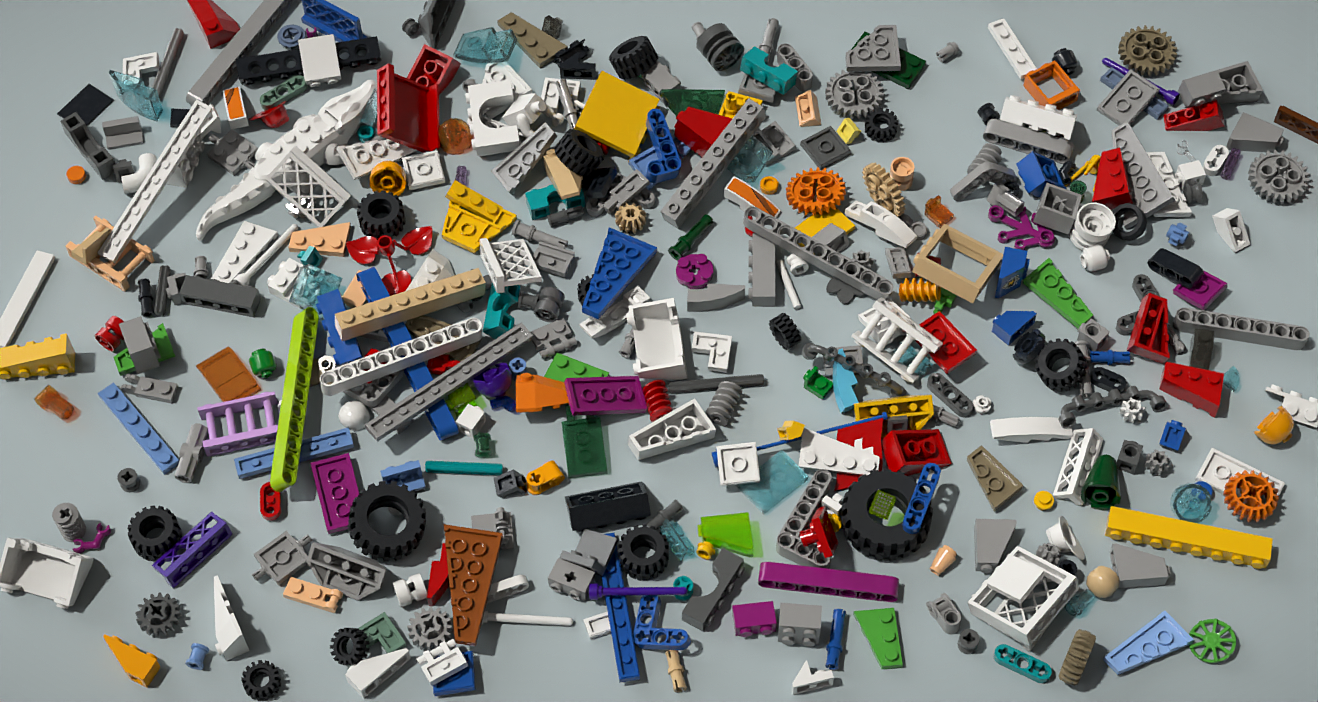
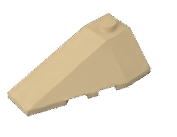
(563, 179)

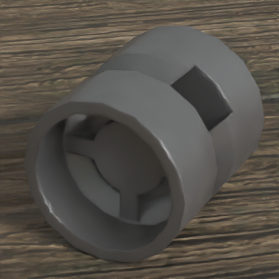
(549, 303)

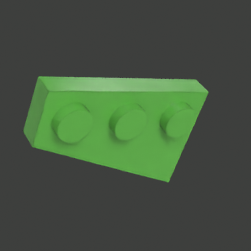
(123, 359)

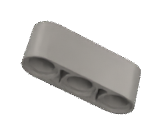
(788, 55)

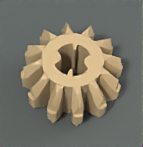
(630, 218)

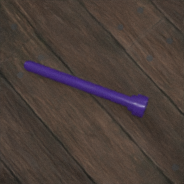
(1170, 96)
(597, 591)

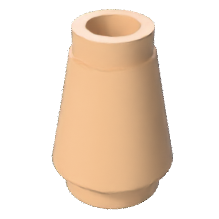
(943, 559)

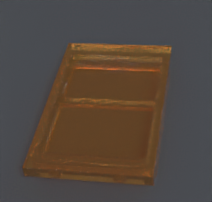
(228, 376)

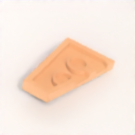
(327, 240)

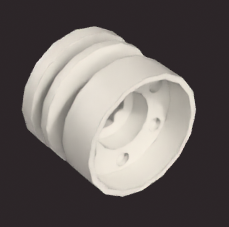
(1092, 226)

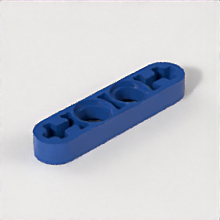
(919, 497)

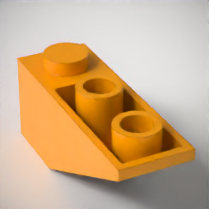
(136, 664)

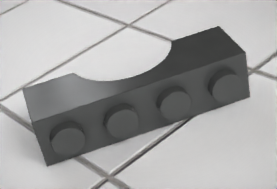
(81, 137)
(701, 609)

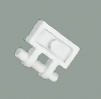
(443, 666)

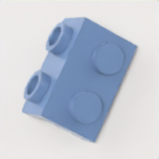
(407, 474)

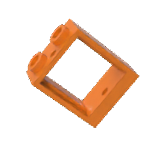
(1047, 70)

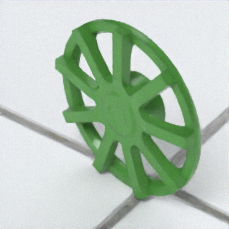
(1212, 640)

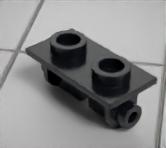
(562, 55)

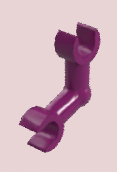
(92, 544)

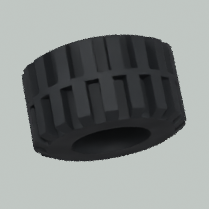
(633, 57)
(579, 152)
(381, 203)
(1054, 352)
(145, 522)
(643, 537)

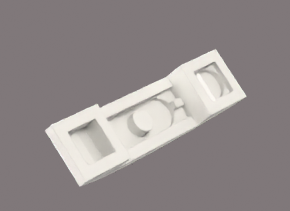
(615, 315)

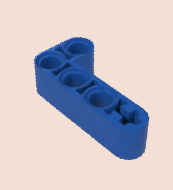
(660, 144)

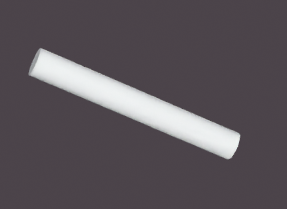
(788, 284)

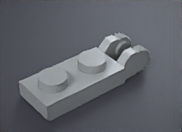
(150, 388)

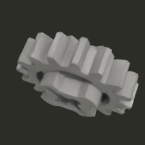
(425, 621)

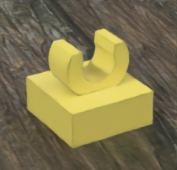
(848, 131)

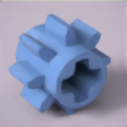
(1177, 234)

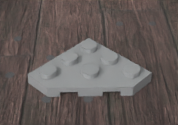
(876, 51)

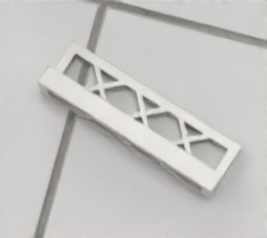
(1083, 463)

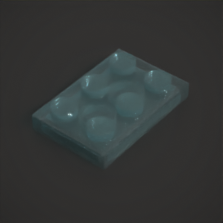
(777, 480)

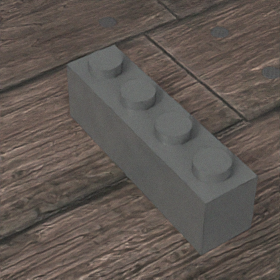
(220, 295)

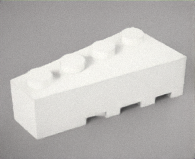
(1039, 116)

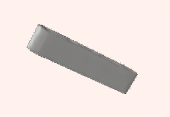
(1027, 140)

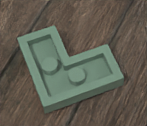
(384, 631)

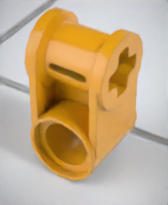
(544, 477)

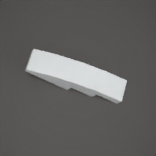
(1027, 428)

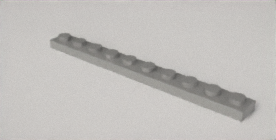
(448, 382)

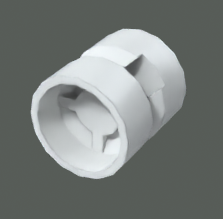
(403, 593)

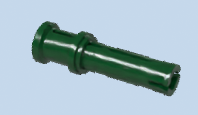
(686, 242)

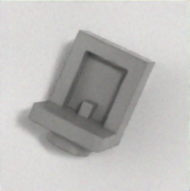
(305, 203)
(175, 282)

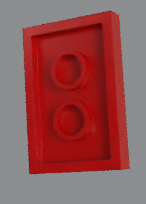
(955, 346)
(820, 533)

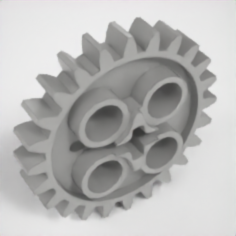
(866, 89)
(1278, 176)

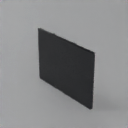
(87, 104)

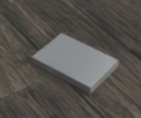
(1128, 98)

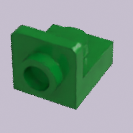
(817, 383)

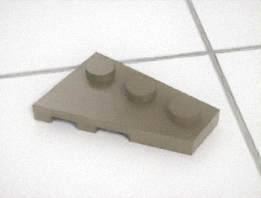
(993, 477)

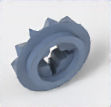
(294, 30)

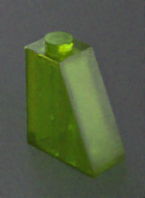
(728, 532)

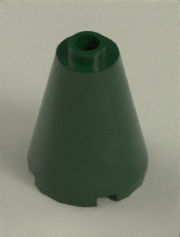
(1102, 484)

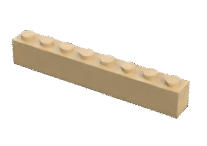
(410, 304)

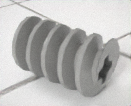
(988, 153)
(723, 402)
(69, 521)

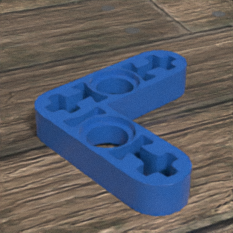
(652, 632)

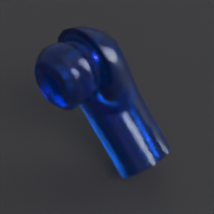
(504, 402)

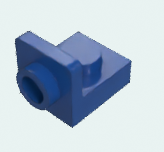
(1172, 435)

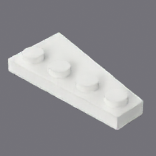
(1178, 207)
(243, 250)
(835, 456)

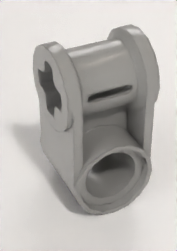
(943, 610)

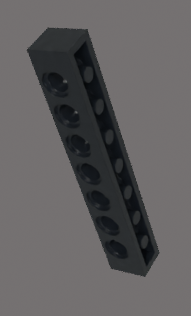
(264, 61)

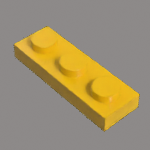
(473, 201)

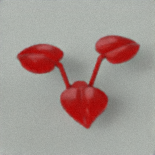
(366, 248)

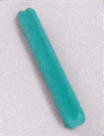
(464, 467)

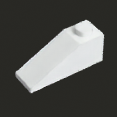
(374, 671)

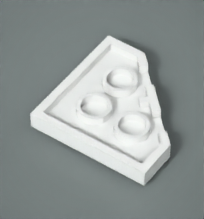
(500, 72)

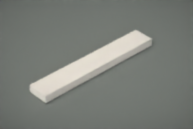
(24, 296)

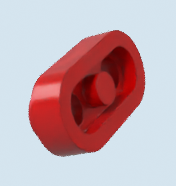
(269, 502)

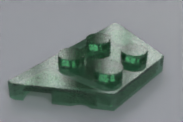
(700, 99)

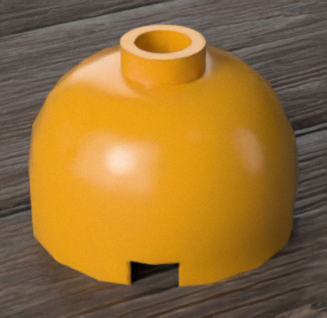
(388, 177)
(1276, 427)

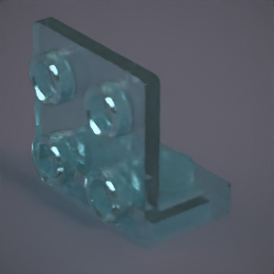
(750, 160)

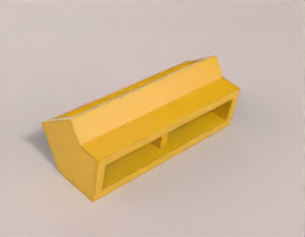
(790, 430)

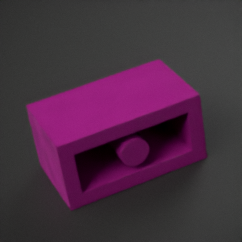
(754, 618)

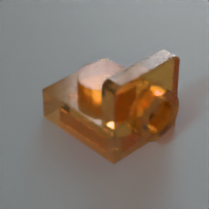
(937, 212)

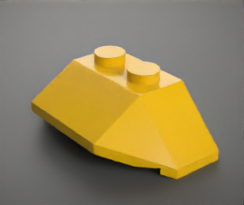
(916, 407)

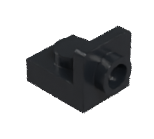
(509, 483)

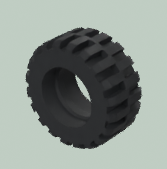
(387, 545)

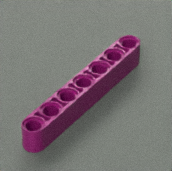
(828, 581)

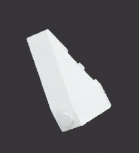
(227, 629)

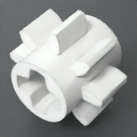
(1132, 410)

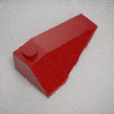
(214, 22)

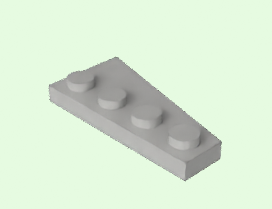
(522, 160)

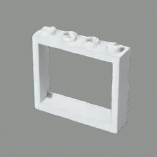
(1044, 615)

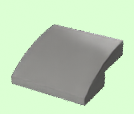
(776, 140)

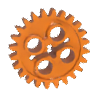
(829, 192)

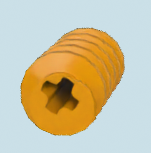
(919, 291)

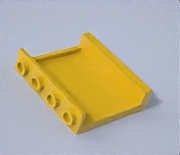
(617, 114)

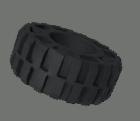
(871, 537)

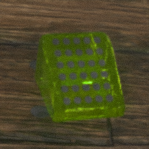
(882, 504)

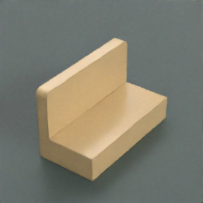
(89, 248)

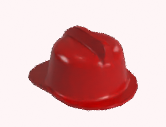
(274, 116)

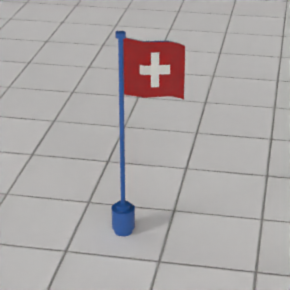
(860, 434)

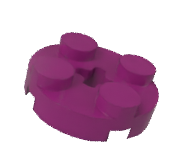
(692, 280)

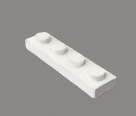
(1011, 47)

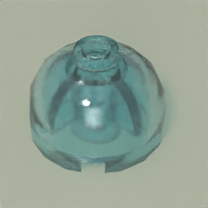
(1191, 502)

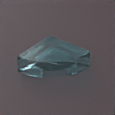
(1231, 379)

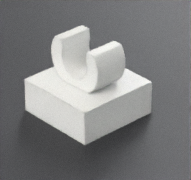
(833, 504)

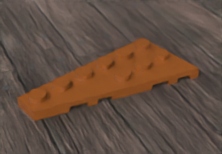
(471, 568)

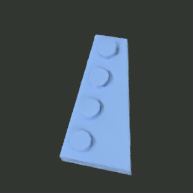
(1149, 643)

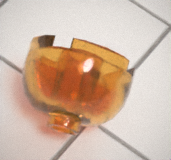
(455, 136)

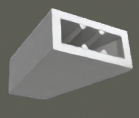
(1255, 135)
(991, 542)
(1138, 567)

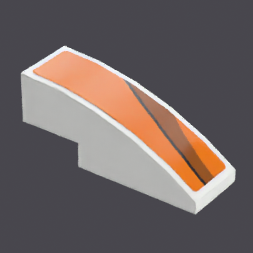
(235, 108)
(748, 196)

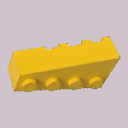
(37, 359)

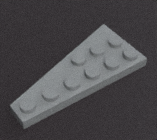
(1145, 182)

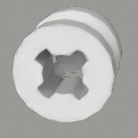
(797, 264)

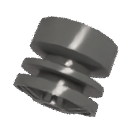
(720, 47)

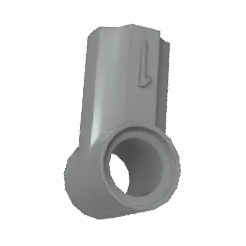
(1002, 197)

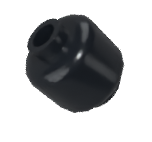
(1066, 60)

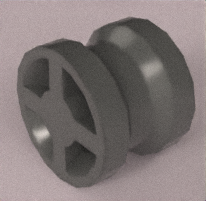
(1193, 193)
(132, 483)
(967, 646)

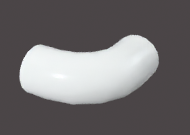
(132, 182)

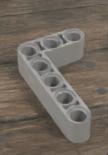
(802, 522)

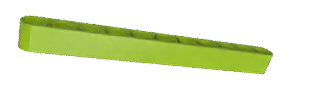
(294, 400)

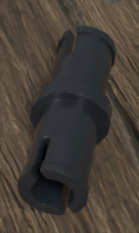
(145, 298)

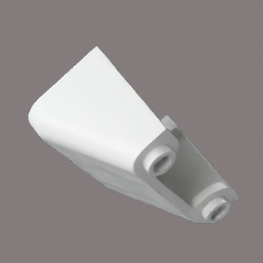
(658, 340)
(43, 570)

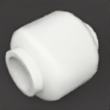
(1094, 258)

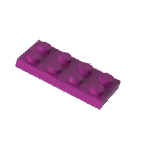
(605, 395)
(336, 490)

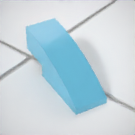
(843, 384)

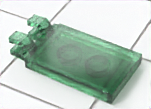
(583, 446)

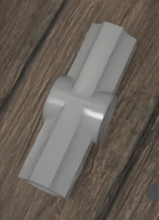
(191, 453)

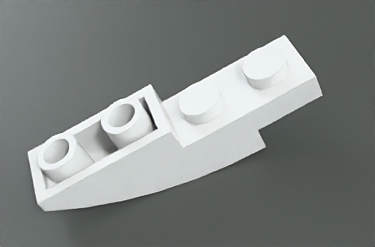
(885, 223)

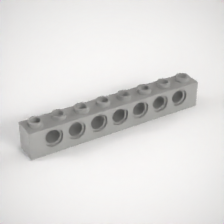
(713, 163)

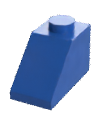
(1012, 324)

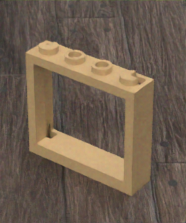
(948, 279)

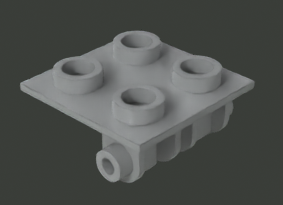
(496, 522)

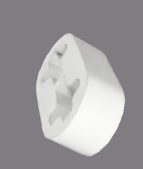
(1219, 162)

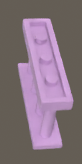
(239, 441)

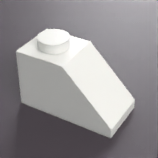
(1231, 228)

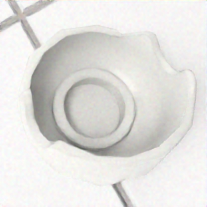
(354, 415)

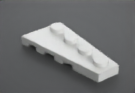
(363, 157)

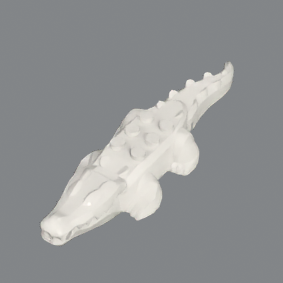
(314, 135)

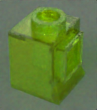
(460, 399)

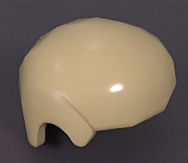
(1102, 582)

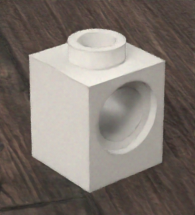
(1190, 174)
(471, 420)

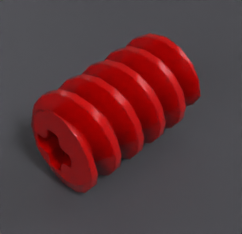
(657, 399)

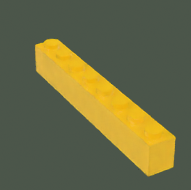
(1188, 537)

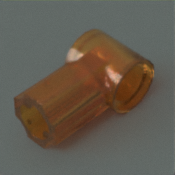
(50, 400)

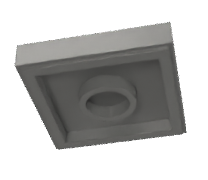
(825, 147)

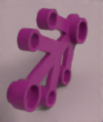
(1023, 229)

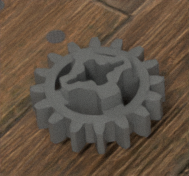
(154, 622)

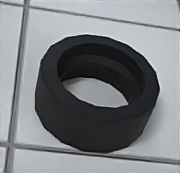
(1140, 227)

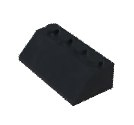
(608, 506)

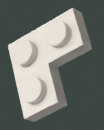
(141, 64)
(551, 95)
(717, 346)

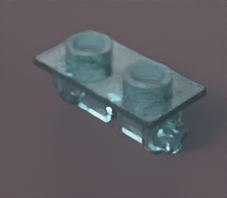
(910, 355)
(679, 546)

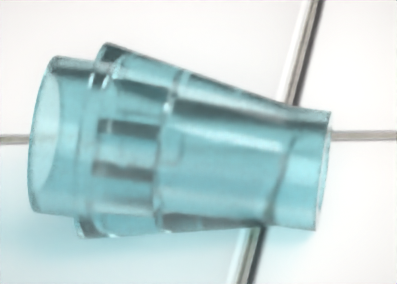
(1079, 602)

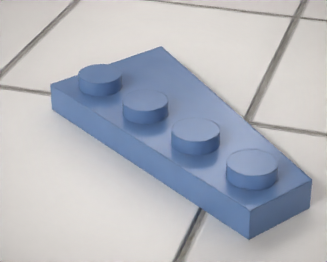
(642, 160)

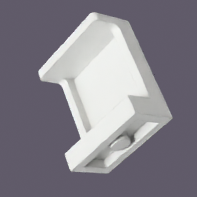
(319, 60)

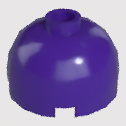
(494, 381)

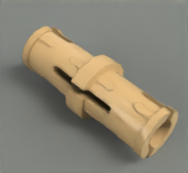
(676, 670)

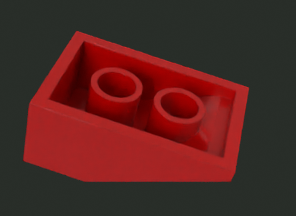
(433, 68)
(913, 449)

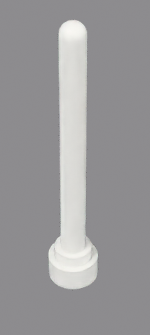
(244, 278)
(526, 619)

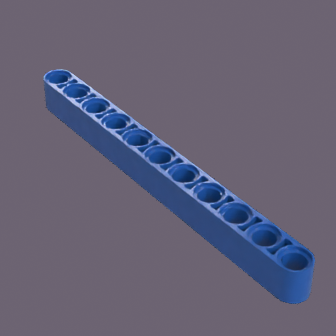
(418, 374)

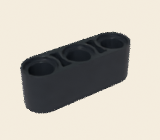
(1175, 268)

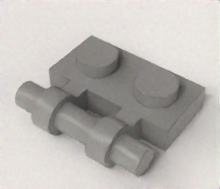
(550, 334)

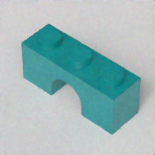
(778, 78)
(540, 199)
(496, 319)

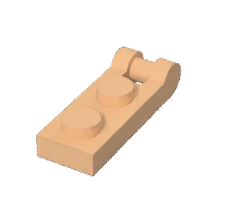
(312, 594)

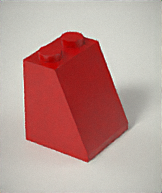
(699, 128)

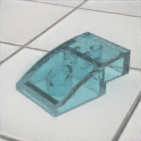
(486, 46)
(137, 95)

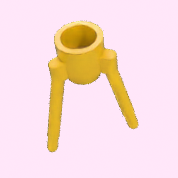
(1092, 167)

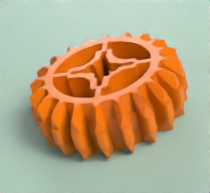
(1249, 503)

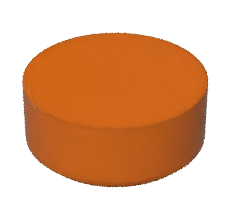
(76, 174)

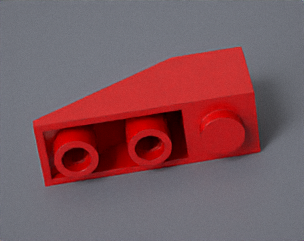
(1196, 118)

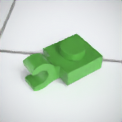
(947, 299)

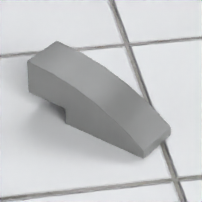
(714, 297)

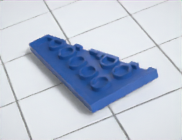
(616, 268)

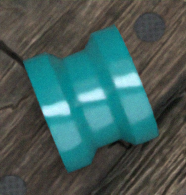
(684, 581)

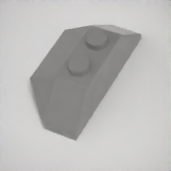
(345, 570)

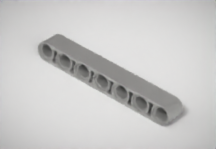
(1250, 328)

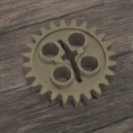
(1147, 50)

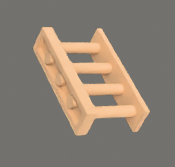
(106, 269)

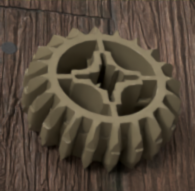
(1077, 657)

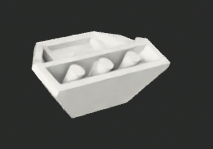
(433, 269)

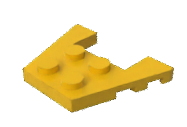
(467, 228)

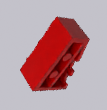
(1112, 180)
(1150, 329)
(1193, 385)

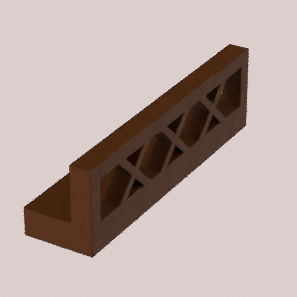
(1297, 123)

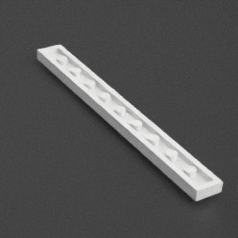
(155, 181)

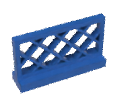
(326, 20)

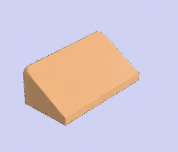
(808, 109)
(354, 295)

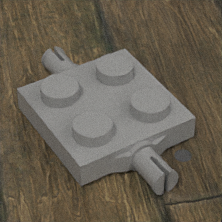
(232, 152)
(281, 557)

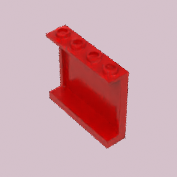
(407, 111)

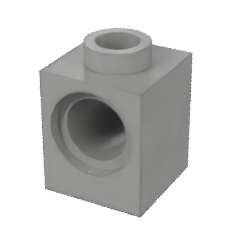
(1092, 327)

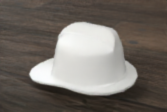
(1064, 539)

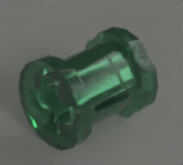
(1078, 187)
(482, 445)

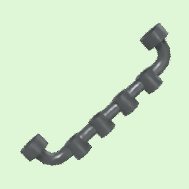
(811, 350)
(1096, 400)

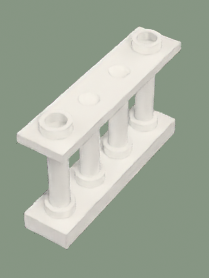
(898, 321)

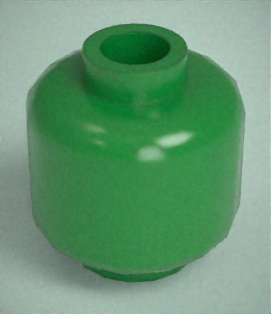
(262, 363)

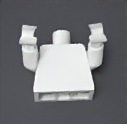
(526, 111)

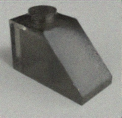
(1201, 348)

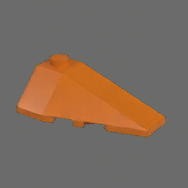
(538, 392)

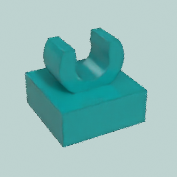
(310, 256)

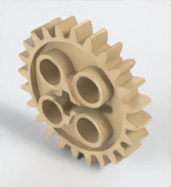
(883, 189)

